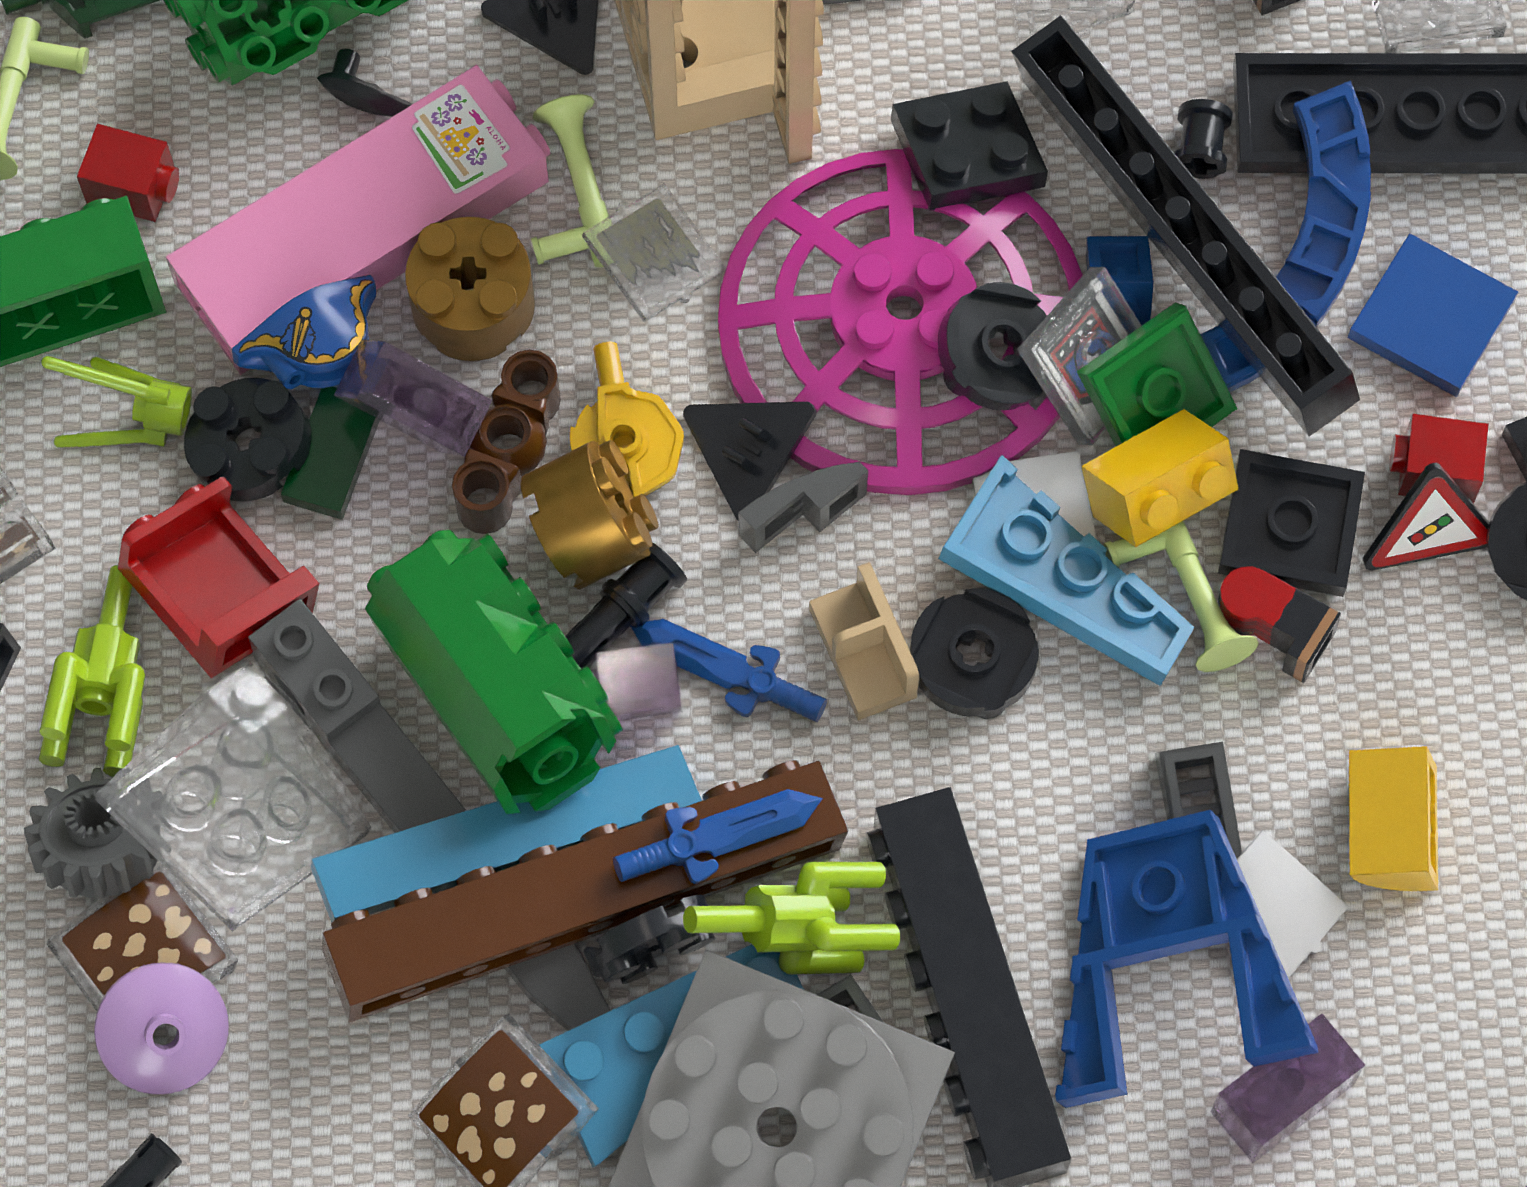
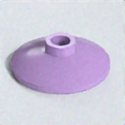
(155, 997)

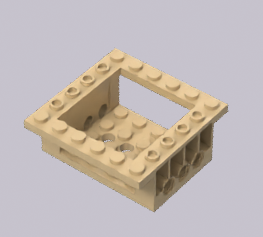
(744, 65)

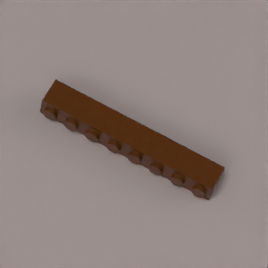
(555, 898)

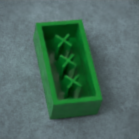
(73, 279)

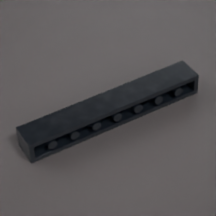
(1187, 227)

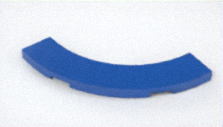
(1332, 222)

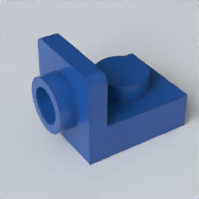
(1129, 266)

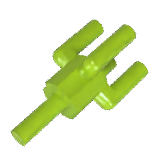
(99, 681)
(802, 919)

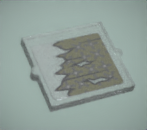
(654, 252)

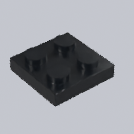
(968, 145)
(1293, 521)

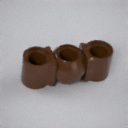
(514, 415)

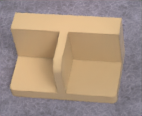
(866, 645)

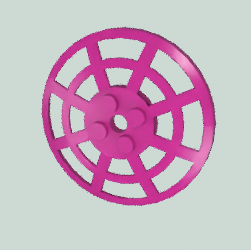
(866, 329)

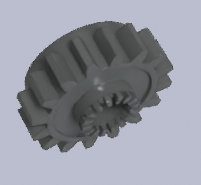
(83, 844)

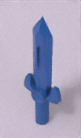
(731, 670)
(717, 834)

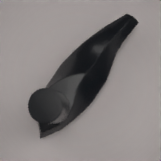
(355, 92)

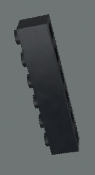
(969, 991)

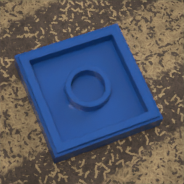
(1432, 315)

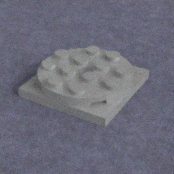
(766, 1044)

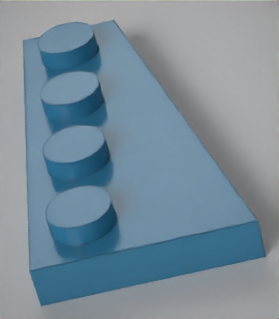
(1042, 563)
(619, 1050)

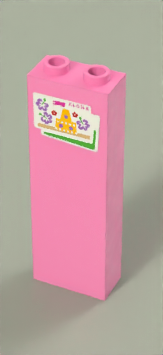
(363, 206)

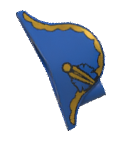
(311, 335)

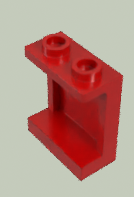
(209, 575)

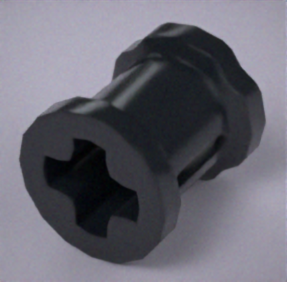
(1203, 137)

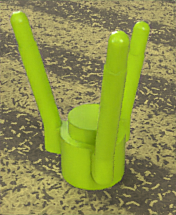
(157, 403)

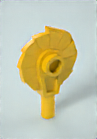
(634, 421)

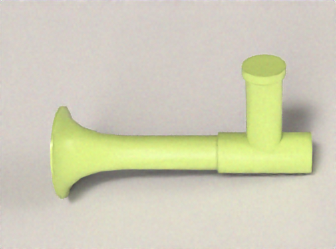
(20, 52)
(566, 119)
(1222, 643)

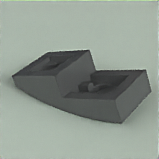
(816, 496)

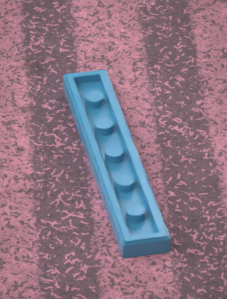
(443, 850)

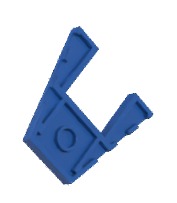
(1161, 896)

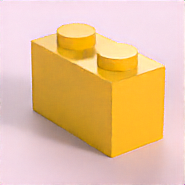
(1160, 477)

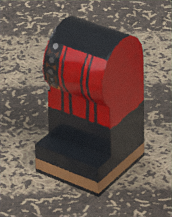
(1279, 616)

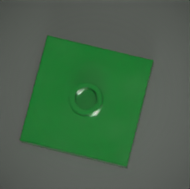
(1156, 376)

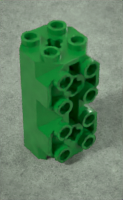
(263, 35)
(493, 669)

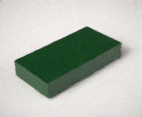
(335, 458)

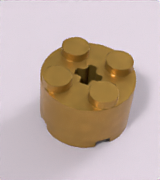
(466, 256)
(589, 513)

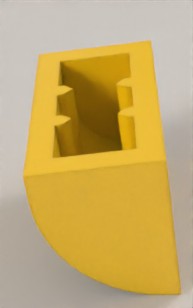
(1393, 818)

